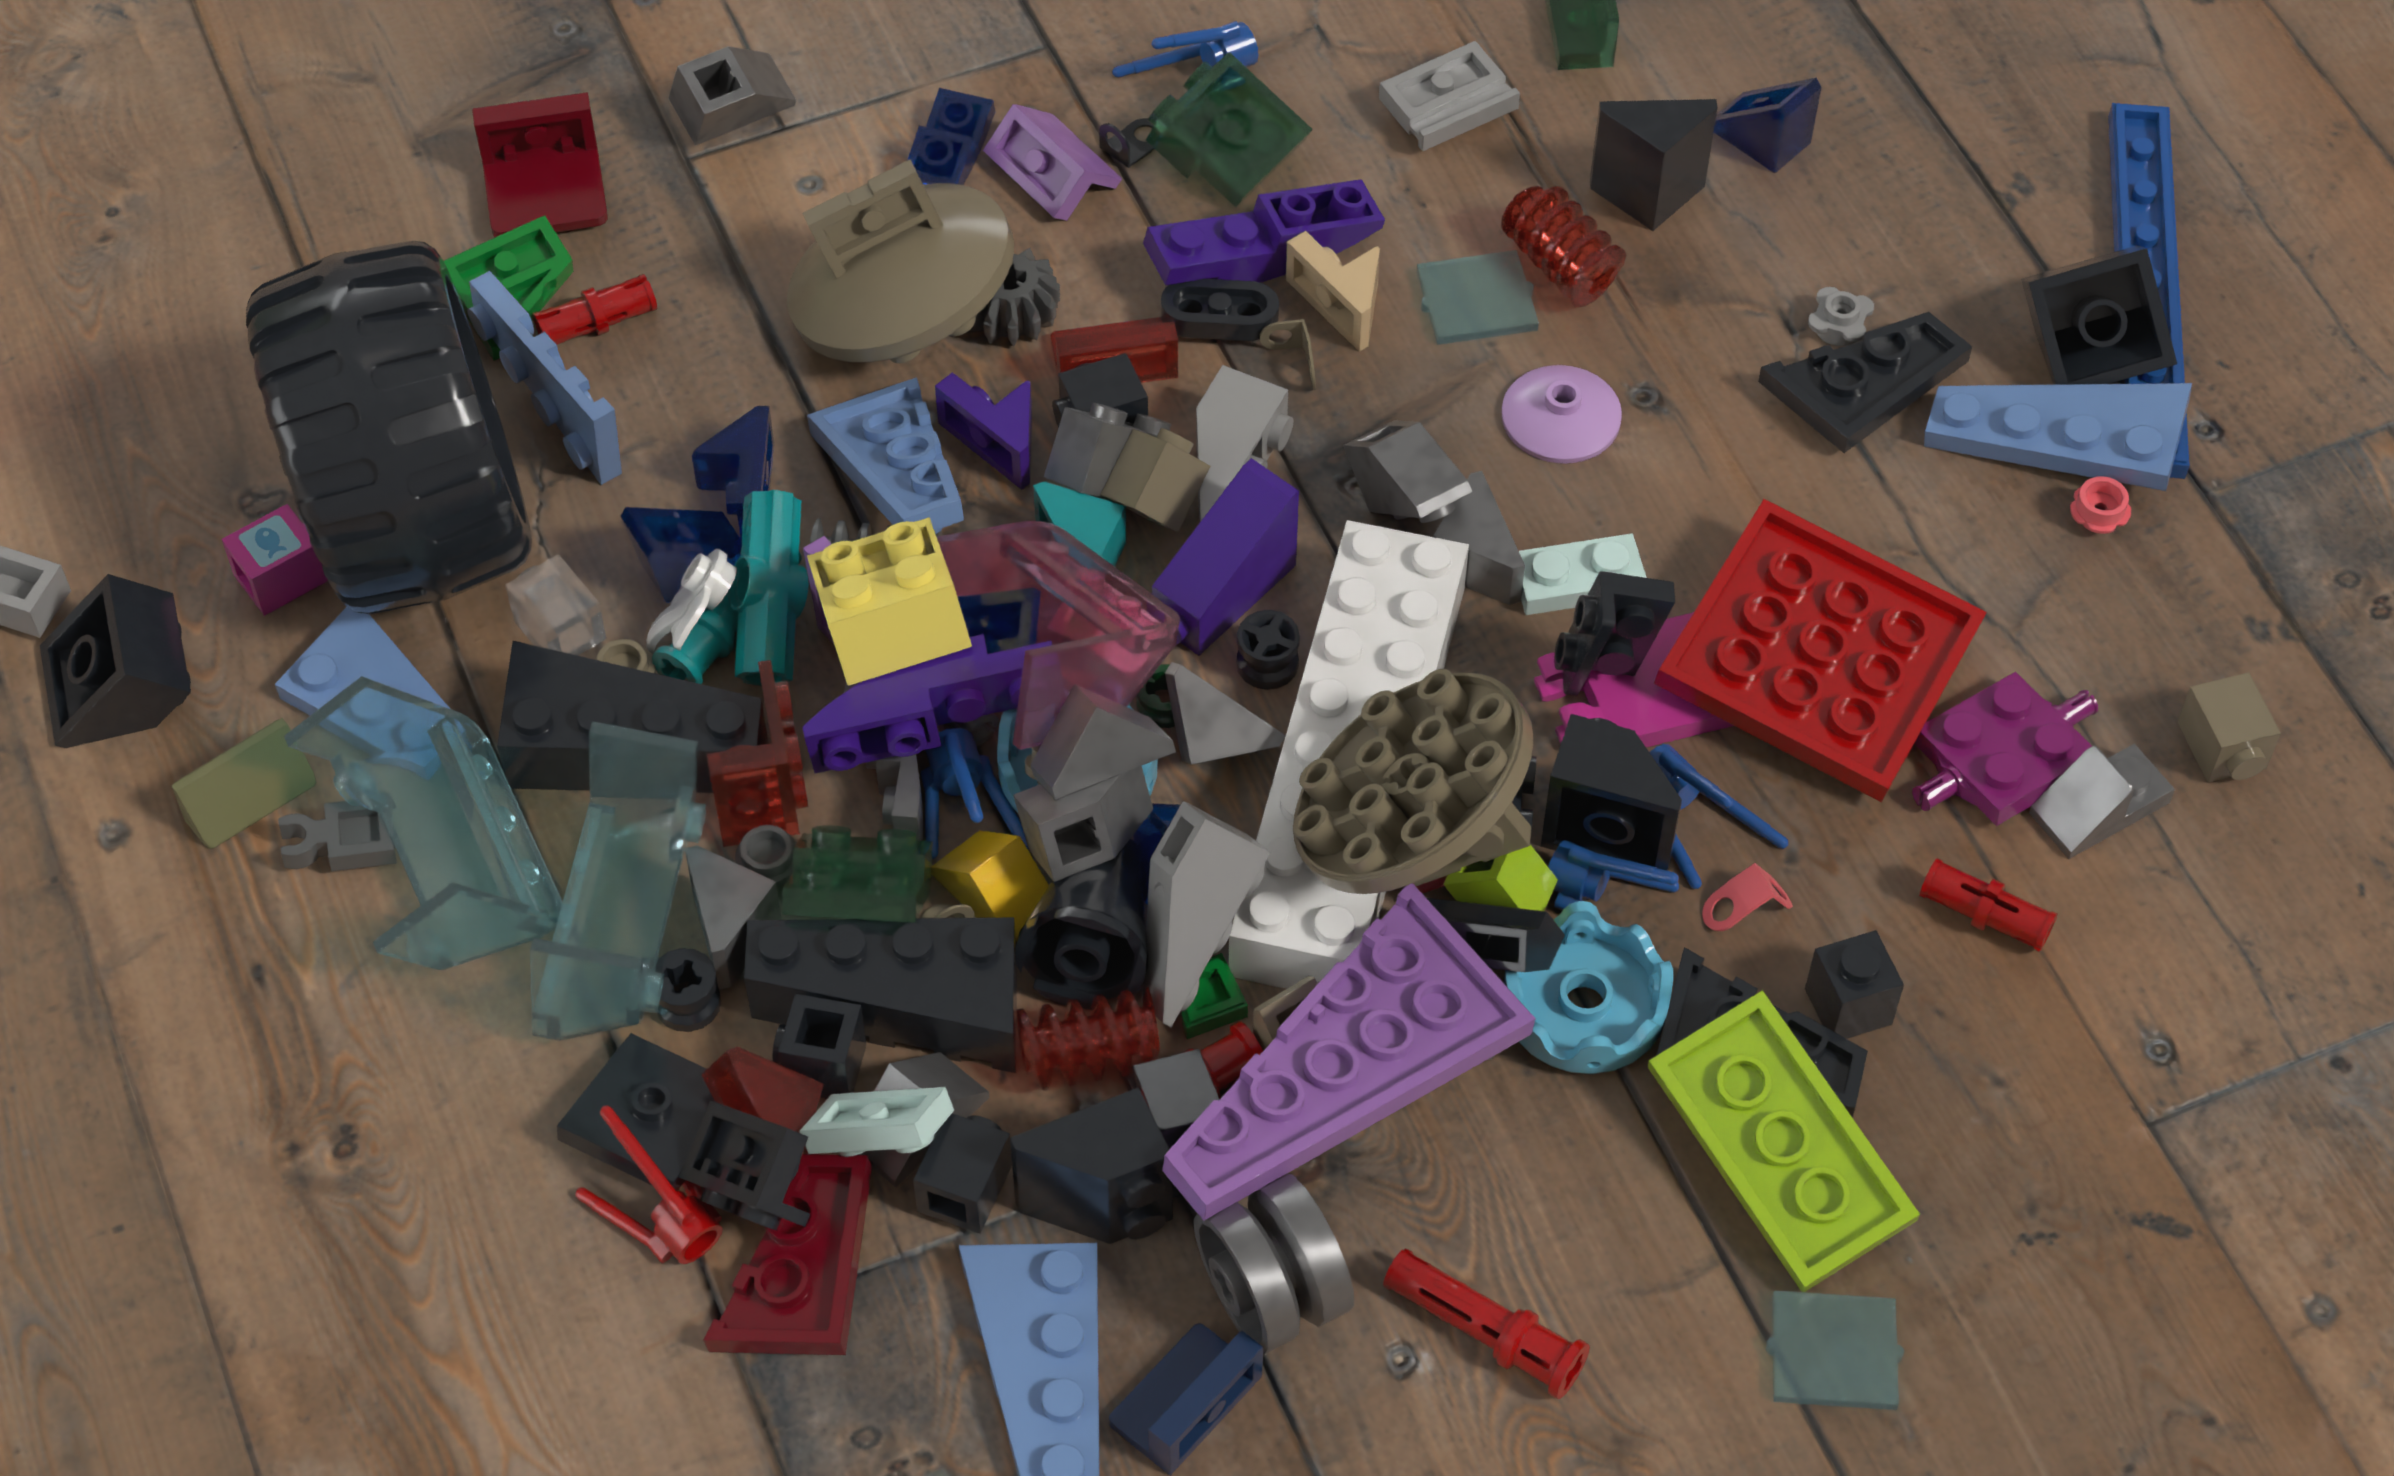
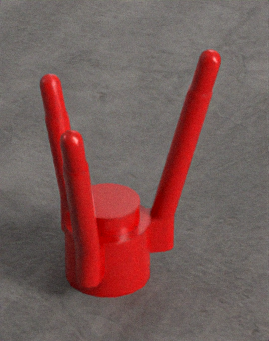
(682, 1223)

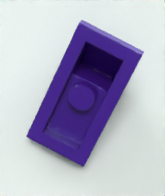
(994, 432)

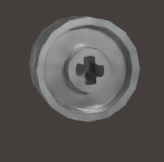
(1275, 1263)

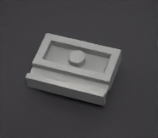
(1449, 95)

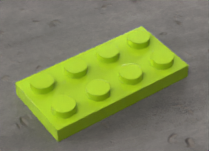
(1783, 1141)

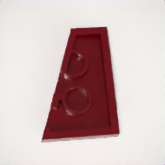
(802, 1278)

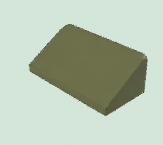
(243, 785)

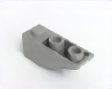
(1235, 423)
(1193, 895)

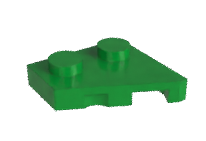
(524, 260)

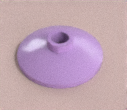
(1557, 430)

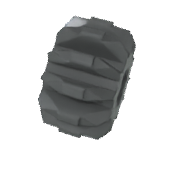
(1022, 302)

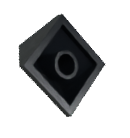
(1652, 155)

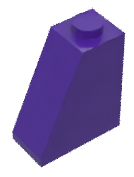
(1232, 556)

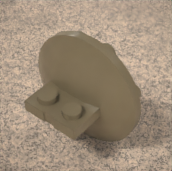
(897, 267)
(1417, 786)

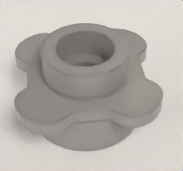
(1840, 316)

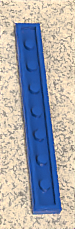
(2146, 217)

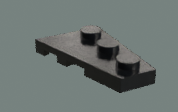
(1868, 382)
(1705, 995)

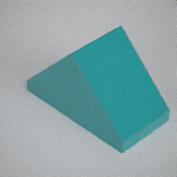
(1087, 518)

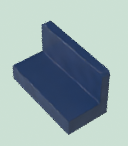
(1187, 1395)

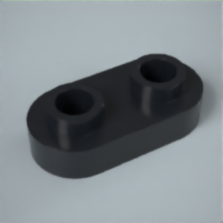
(1220, 308)

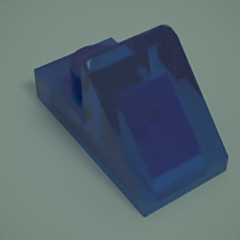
(737, 460)
(673, 537)

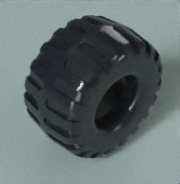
(387, 427)

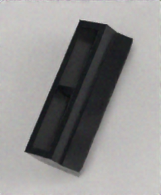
(1504, 935)

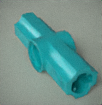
(768, 585)

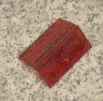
(1148, 343)

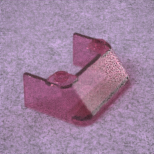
(1100, 621)

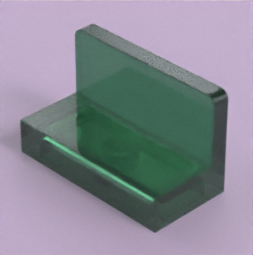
(1583, 32)

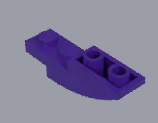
(1255, 242)
(902, 708)

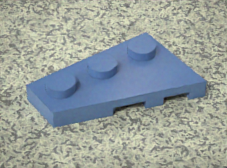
(344, 653)

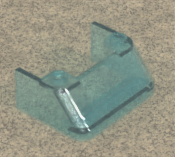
(448, 819)
(620, 886)

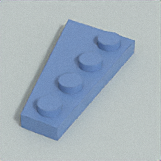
(558, 393)
(2070, 429)
(891, 454)
(1042, 1349)

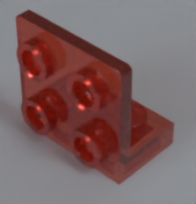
(763, 781)

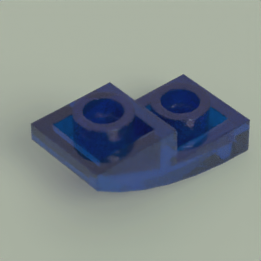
(952, 137)

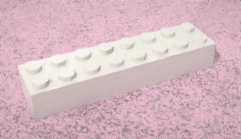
(1377, 631)

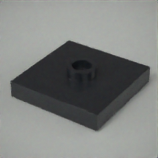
(656, 1098)

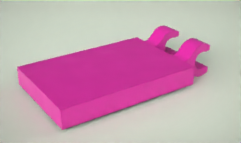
(1633, 700)

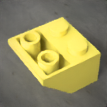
(889, 600)

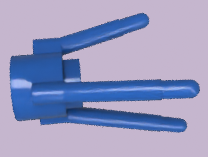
(1208, 43)
(958, 771)
(1688, 785)
(1586, 874)

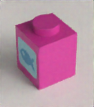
(274, 559)

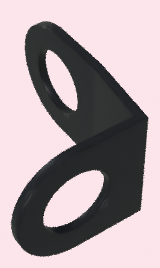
(1124, 144)

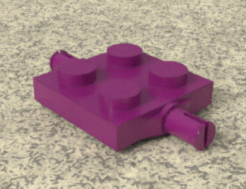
(2002, 747)

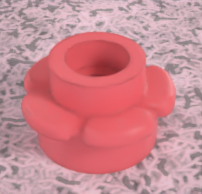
(2103, 494)

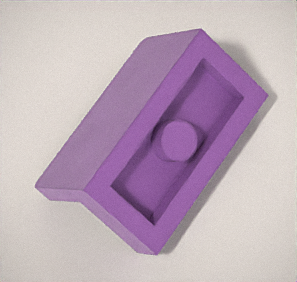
(1047, 160)

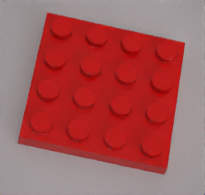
(1820, 649)

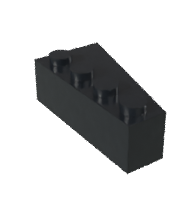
(559, 694)
(917, 983)

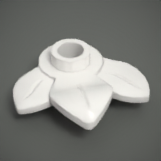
(702, 587)

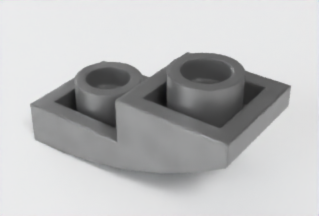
(902, 793)

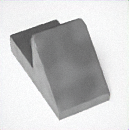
(2100, 798)

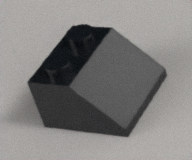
(2100, 319)
(114, 663)
(1610, 795)
(1096, 1171)

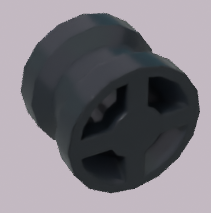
(1258, 636)
(698, 1002)

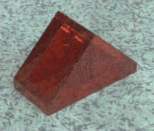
(763, 1088)

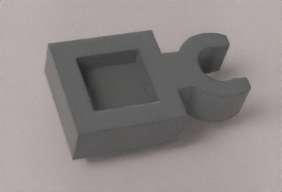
(347, 835)

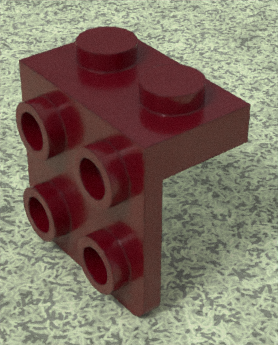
(541, 162)

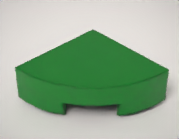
(1216, 1002)

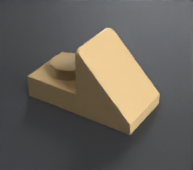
(1337, 292)

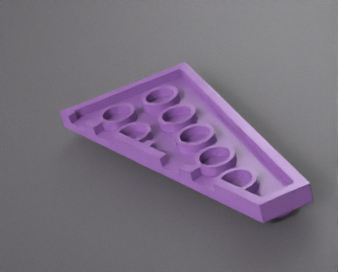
(1363, 1043)

